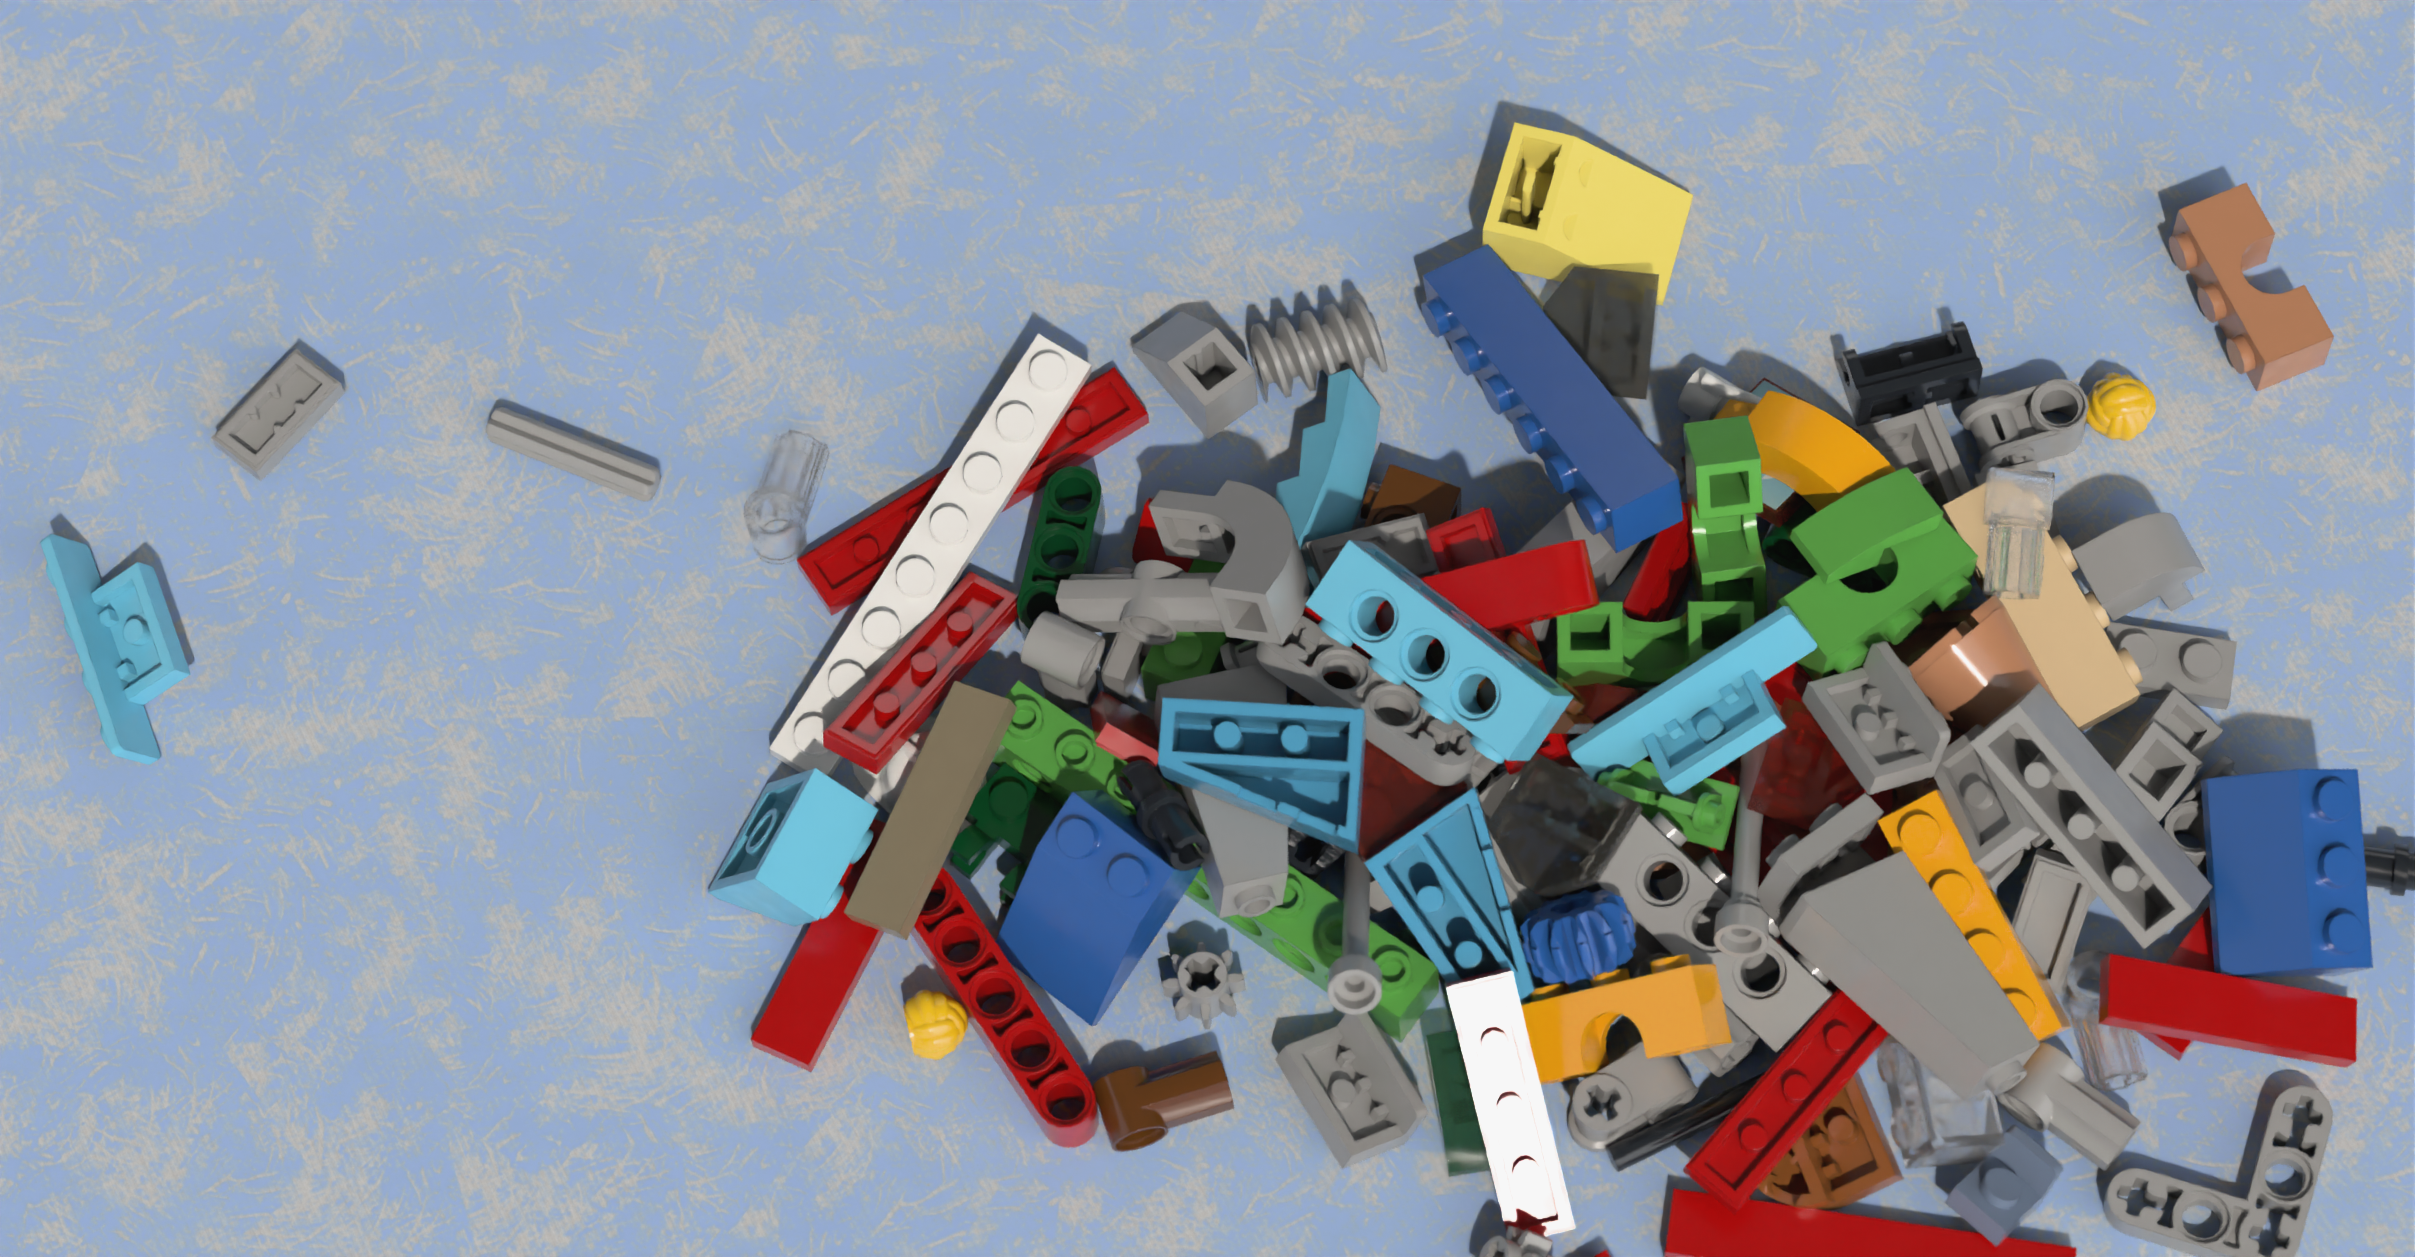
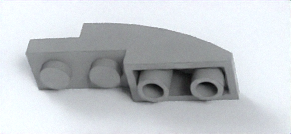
(2163, 756)

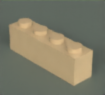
(2060, 627)

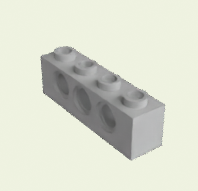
(1772, 1015)

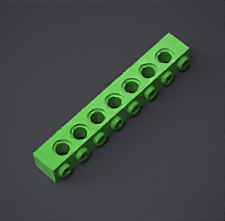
(1302, 932)

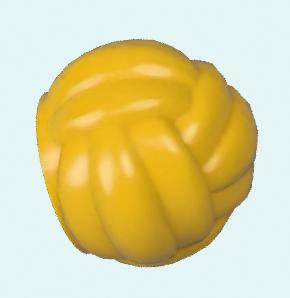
(2120, 406)
(935, 1023)

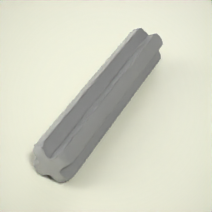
(573, 454)

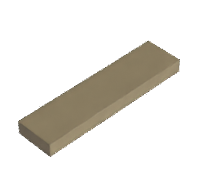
(930, 810)

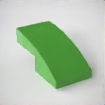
(1860, 525)

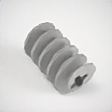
(1315, 347)

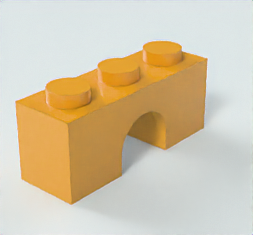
(1673, 1008)

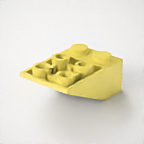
(1582, 207)

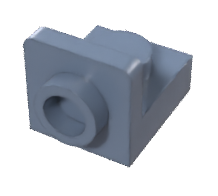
(2005, 1186)

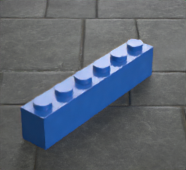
(1552, 399)

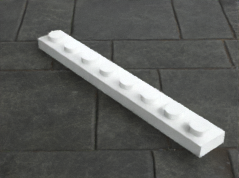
(937, 544)

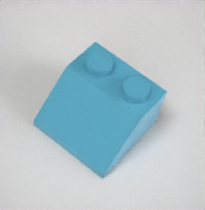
(796, 849)

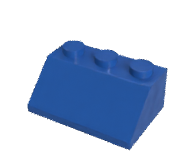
(2287, 873)

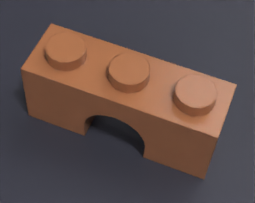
(2265, 332)

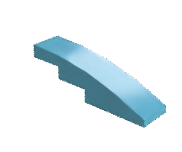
(1333, 463)

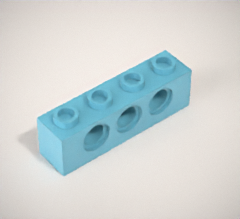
(1526, 698)

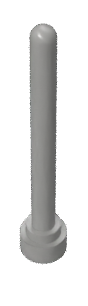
(1742, 923)
(1355, 977)

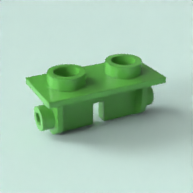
(1699, 812)

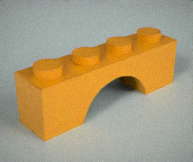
(1941, 857)

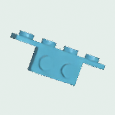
(121, 641)
(1703, 712)

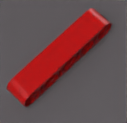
(1510, 589)
(1013, 1030)

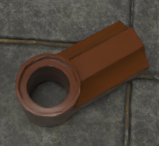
(1145, 1104)

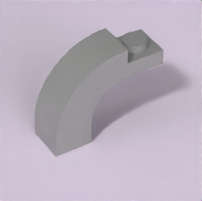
(1264, 575)

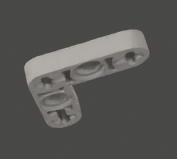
(2236, 1216)

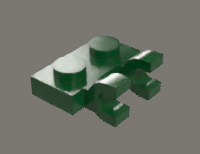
(1006, 814)

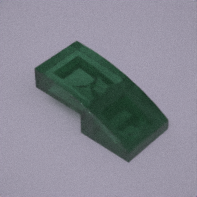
(1455, 1106)

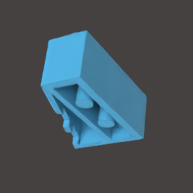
(1271, 760)
(1454, 894)

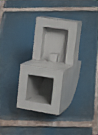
(2139, 563)

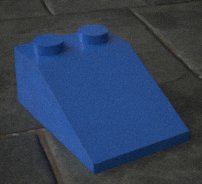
(1090, 903)

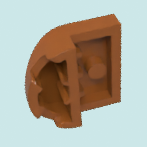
(1837, 1157)

